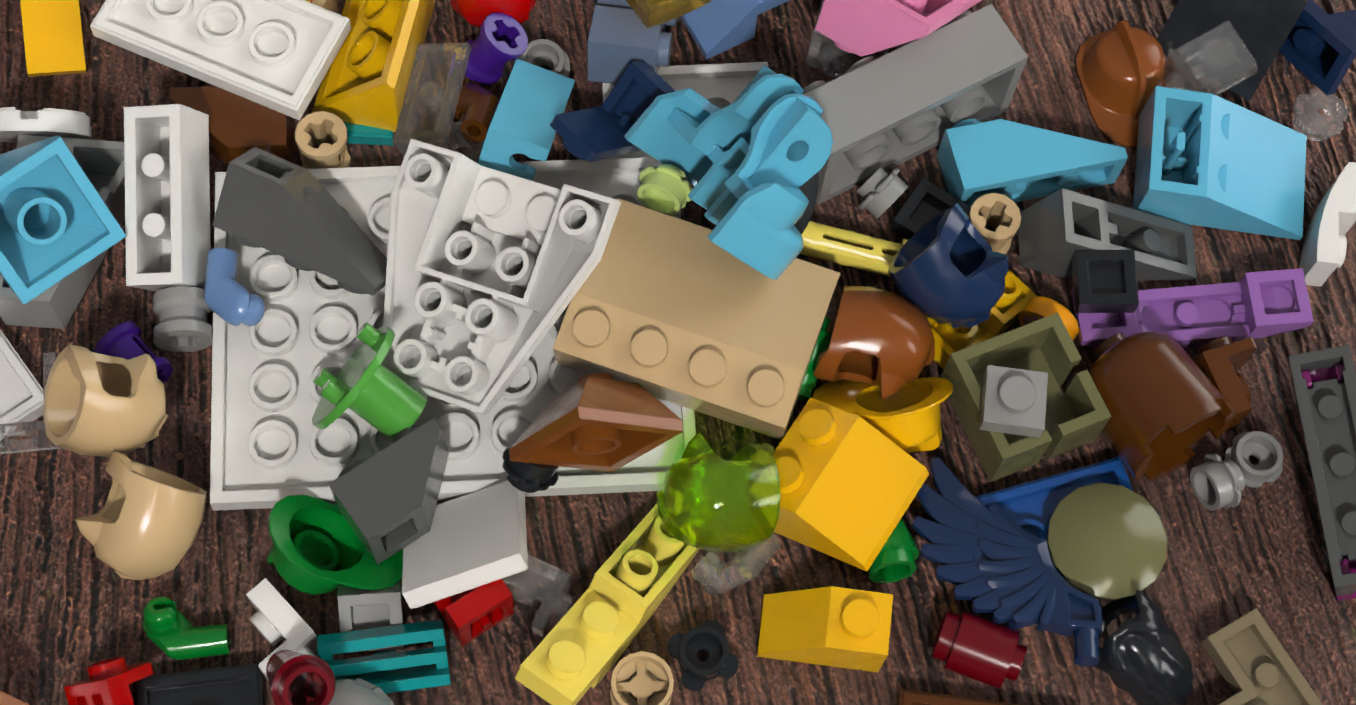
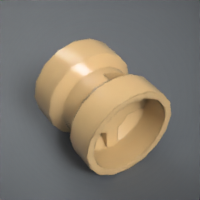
(641, 676)

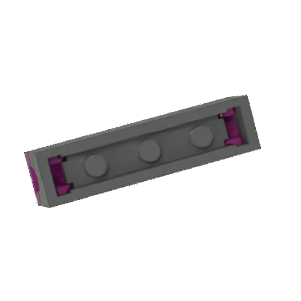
(1327, 410)

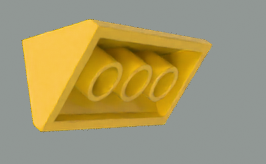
(375, 61)

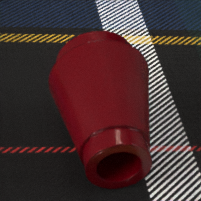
(300, 679)

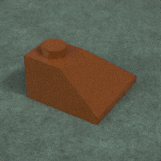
(597, 426)

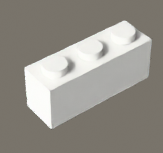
(166, 196)

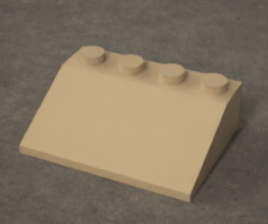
(696, 322)

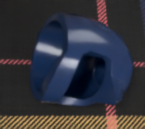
(950, 270)

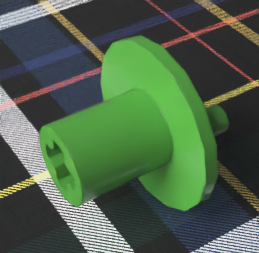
(369, 388)

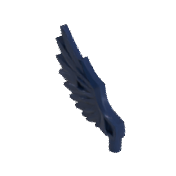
(1002, 566)

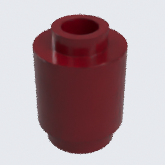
(978, 648)

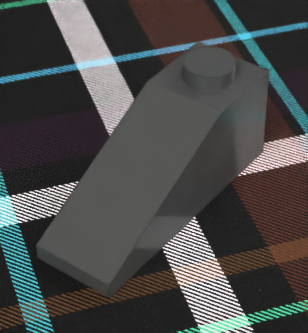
(1075, 221)

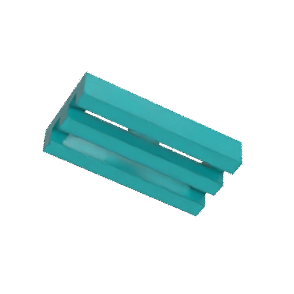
(390, 636)

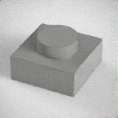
(1013, 401)
(369, 609)

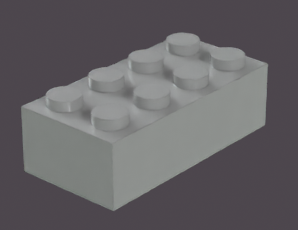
(908, 98)

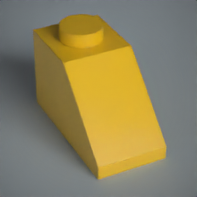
(827, 627)

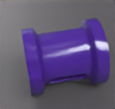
(498, 42)
(126, 343)

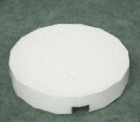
(43, 123)

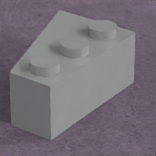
(53, 308)

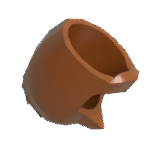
(877, 341)

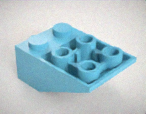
(1218, 165)

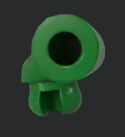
(178, 636)

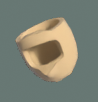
(102, 402)
(145, 521)

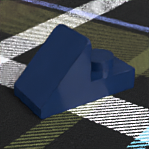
(1322, 45)

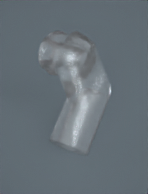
(738, 570)

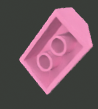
(880, 24)

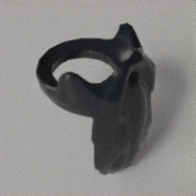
(1145, 654)

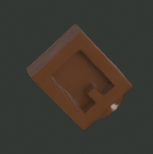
(1218, 362)

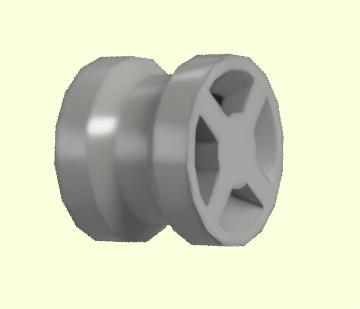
(181, 319)

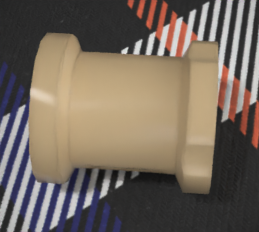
(322, 141)
(1001, 214)

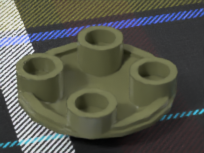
(1107, 541)

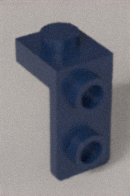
(600, 130)

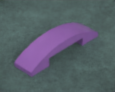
(1195, 315)

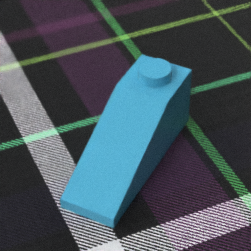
(1022, 161)

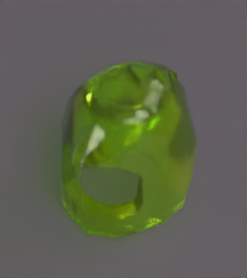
(720, 501)

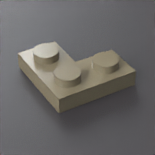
(1257, 665)

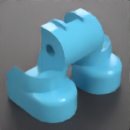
(743, 162)

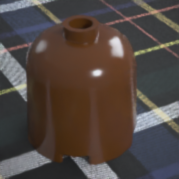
(1156, 402)

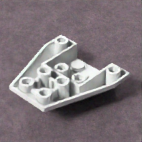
(481, 271)

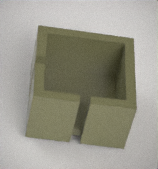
(1070, 417)

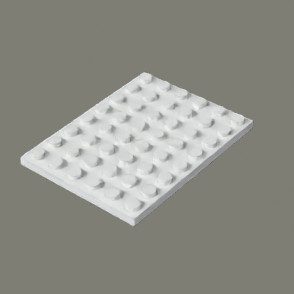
(266, 371)

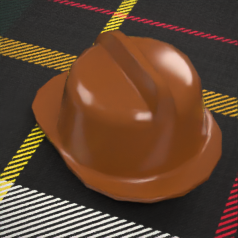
(1118, 77)

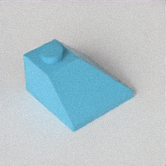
(48, 218)

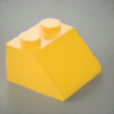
(842, 484)

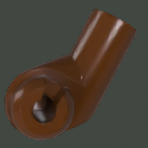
(479, 108)

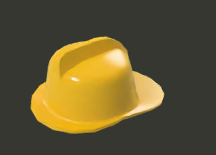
(907, 418)

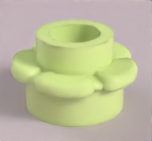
(664, 189)

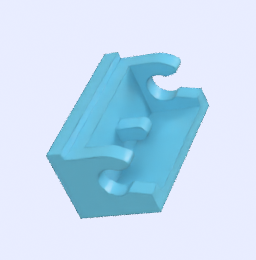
(524, 119)

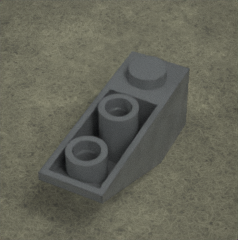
(293, 215)

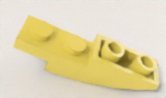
(607, 614)

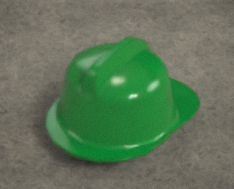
(320, 550)

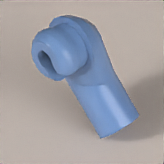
(227, 296)

